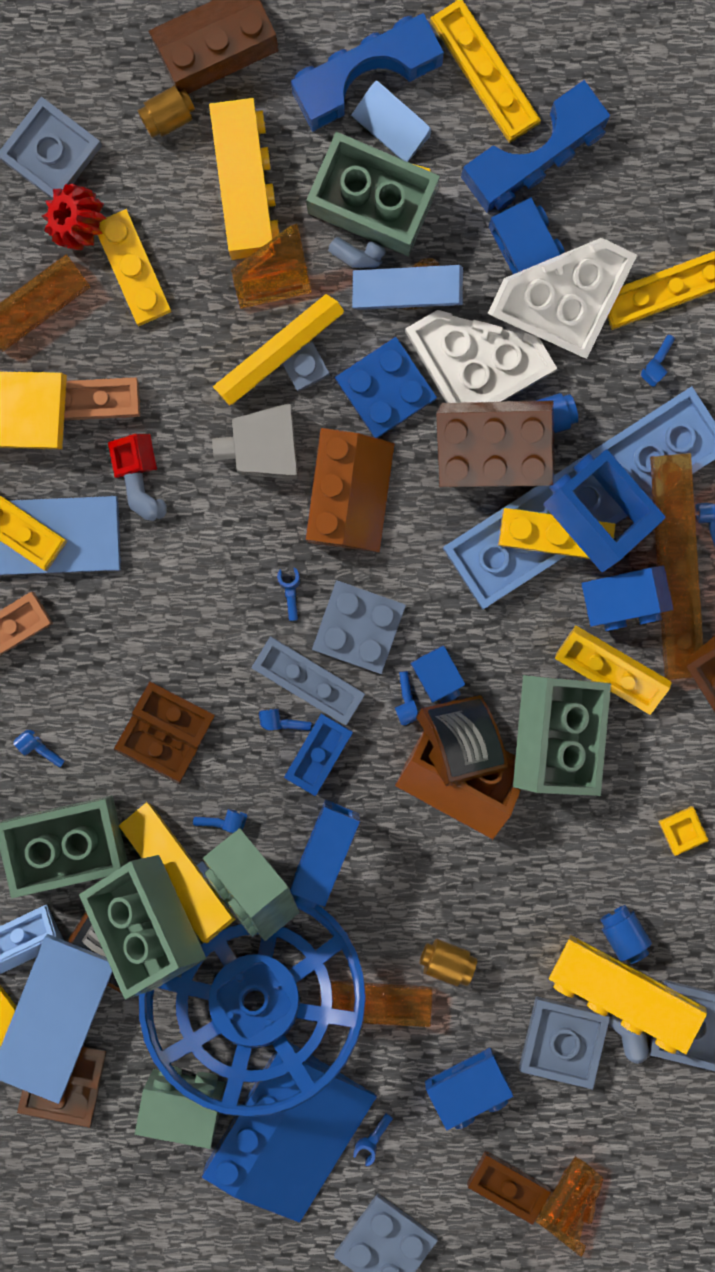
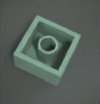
(175, 1118)

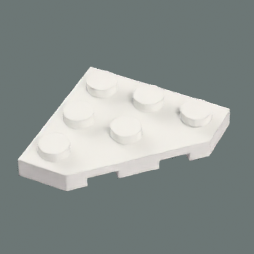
(566, 295)
(478, 358)

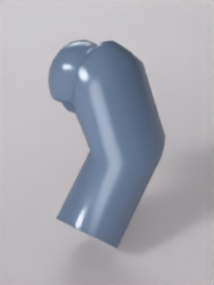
(141, 502)

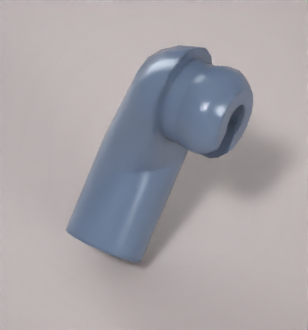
(357, 258)
(634, 1045)

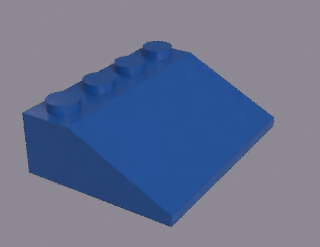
(288, 1155)

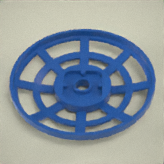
(263, 1026)

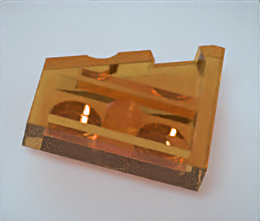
(273, 271)
(572, 1205)

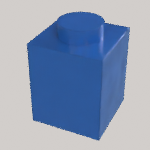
(438, 675)

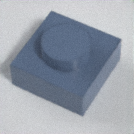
(305, 367)

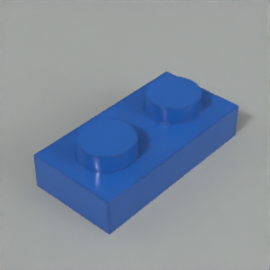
(318, 754)

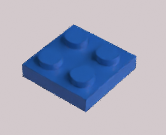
(385, 388)

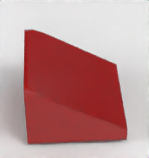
(132, 455)

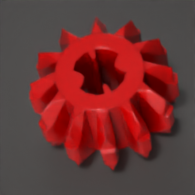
(73, 217)

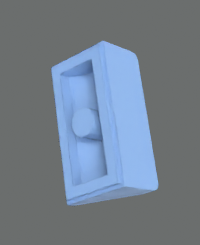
(391, 122)
(24, 936)

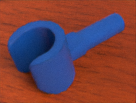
(654, 370)
(707, 515)
(290, 594)
(406, 712)
(271, 721)
(27, 742)
(231, 823)
(370, 1142)

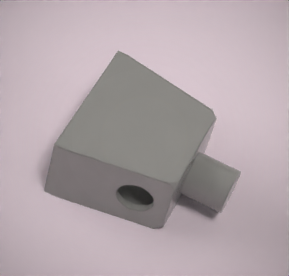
(261, 444)

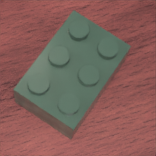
(372, 194)
(561, 736)
(61, 846)
(250, 886)
(142, 926)

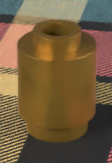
(166, 112)
(448, 963)

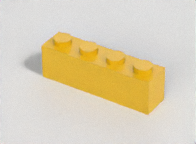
(242, 176)
(629, 995)

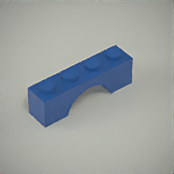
(406, 49)
(499, 174)

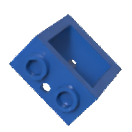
(585, 528)
(324, 854)

